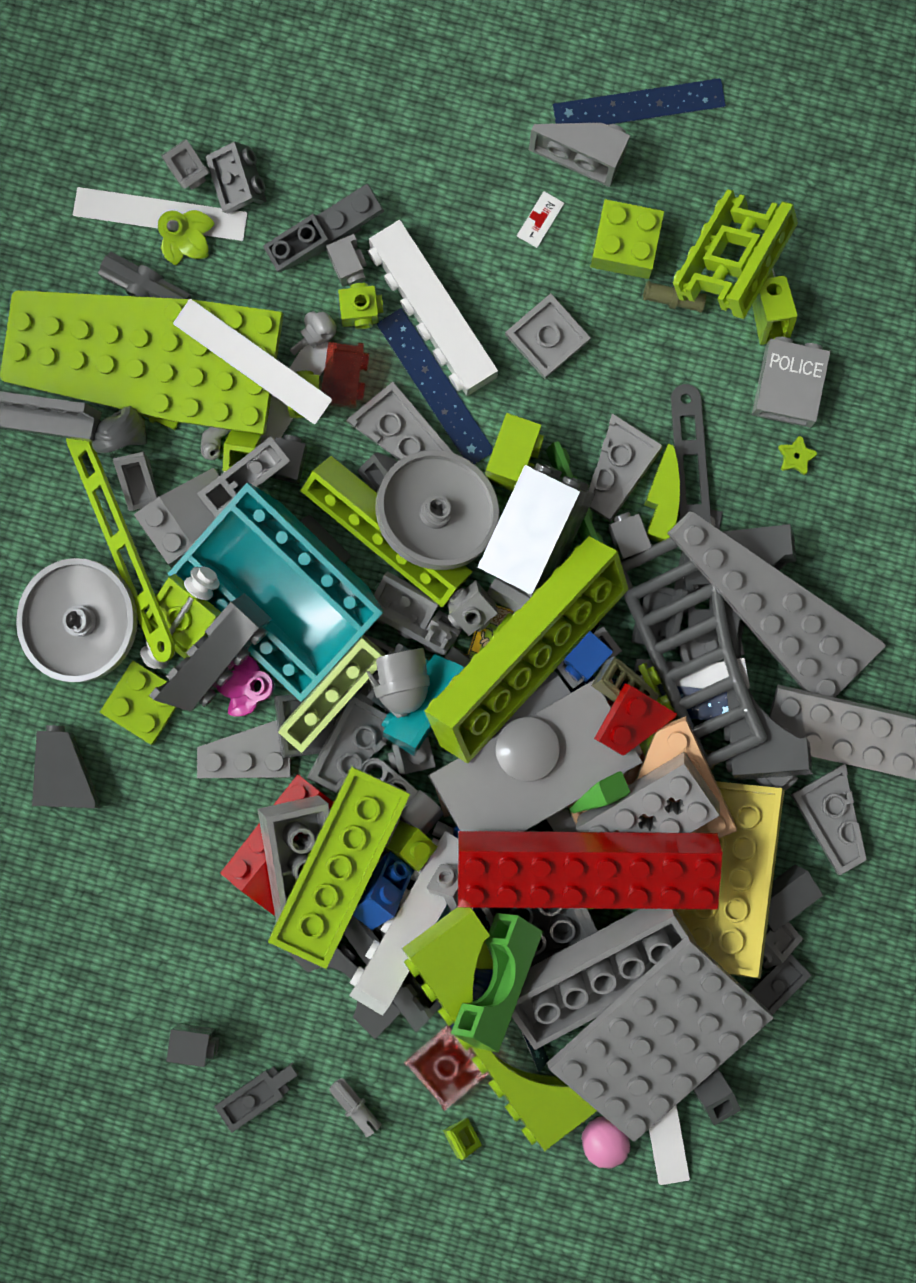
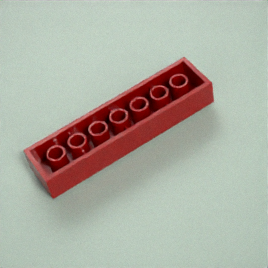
(588, 870)

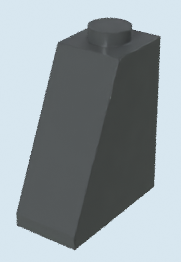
(61, 772)

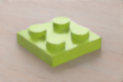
(134, 708)

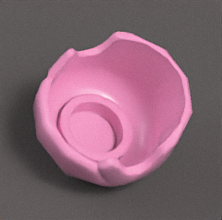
(605, 1143)

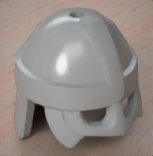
(401, 681)

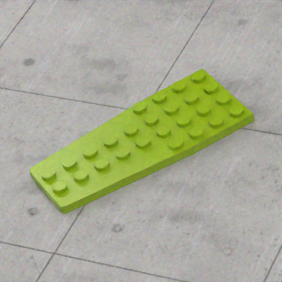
(134, 356)

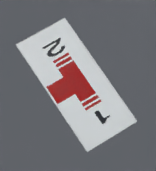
(540, 219)

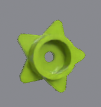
(790, 461)

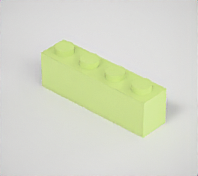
(331, 694)

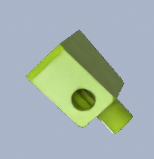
(774, 309)

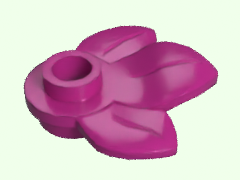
(241, 688)

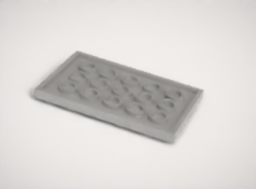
(660, 1039)

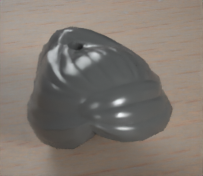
(120, 430)

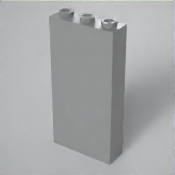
(490, 800)

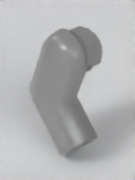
(212, 442)

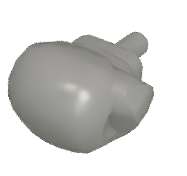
(318, 330)

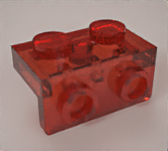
(343, 374)

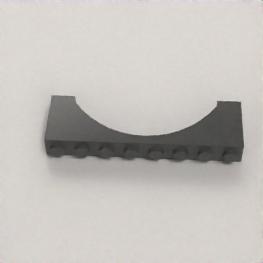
(782, 751)

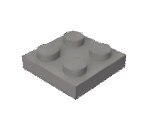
(547, 336)

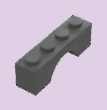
(370, 1020)

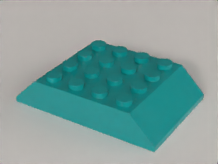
(307, 591)

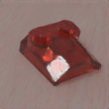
(445, 1067)

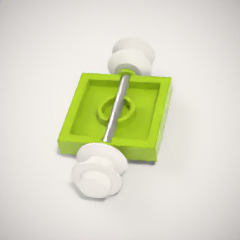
(185, 611)

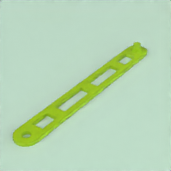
(118, 542)

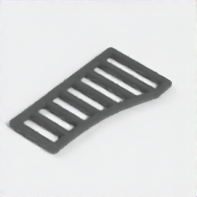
(725, 651)

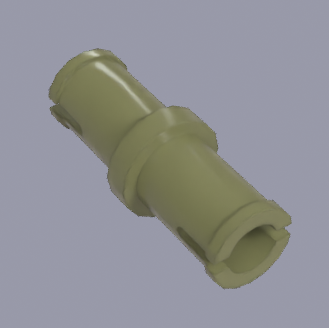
(668, 295)

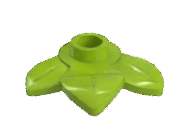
(188, 238)

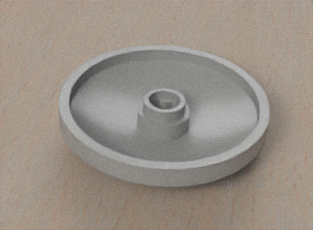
(436, 509)
(76, 620)

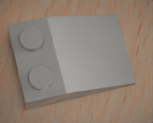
(583, 147)
(178, 517)

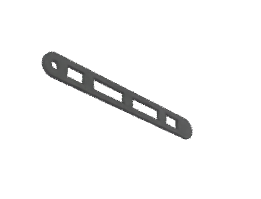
(692, 447)

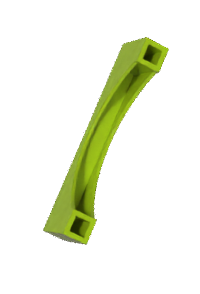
(447, 963)

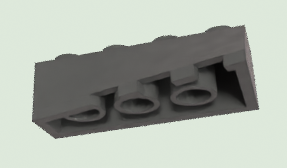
(214, 656)

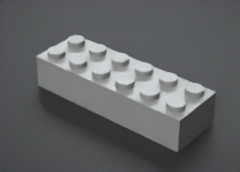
(594, 973)

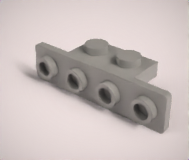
(407, 610)

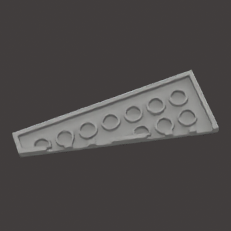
(798, 628)

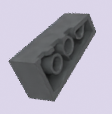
(410, 997)

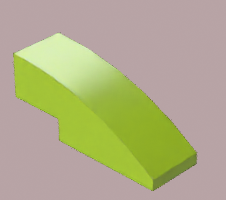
(664, 496)

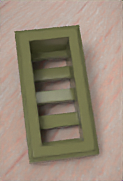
(624, 673)

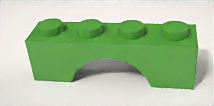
(512, 950)

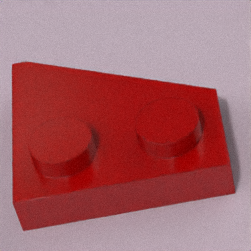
(632, 720)

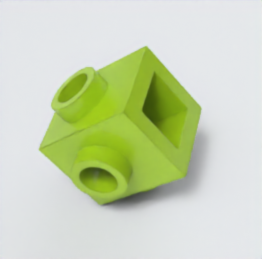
(350, 302)

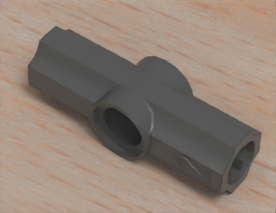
(138, 280)

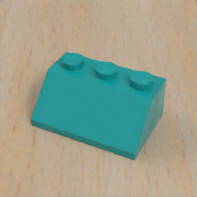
(412, 730)

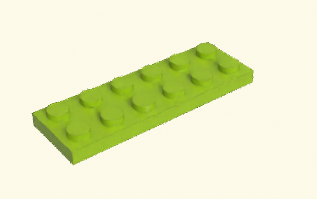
(338, 867)

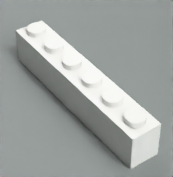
(433, 308)
(417, 912)

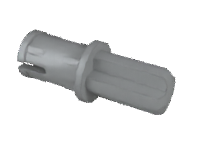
(354, 1107)

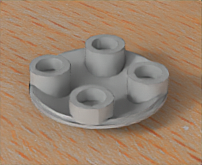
(527, 749)

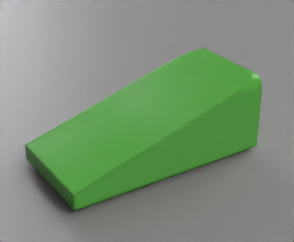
(602, 793)

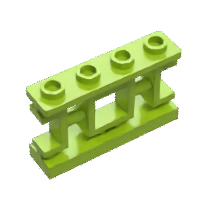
(754, 263)

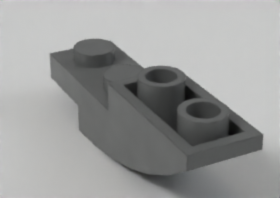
(315, 232)

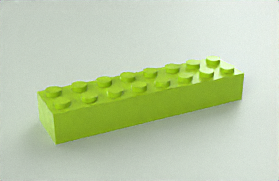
(527, 649)

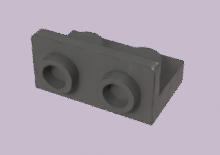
(236, 177)

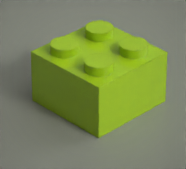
(627, 239)
(513, 449)

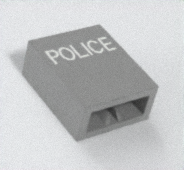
(791, 382)

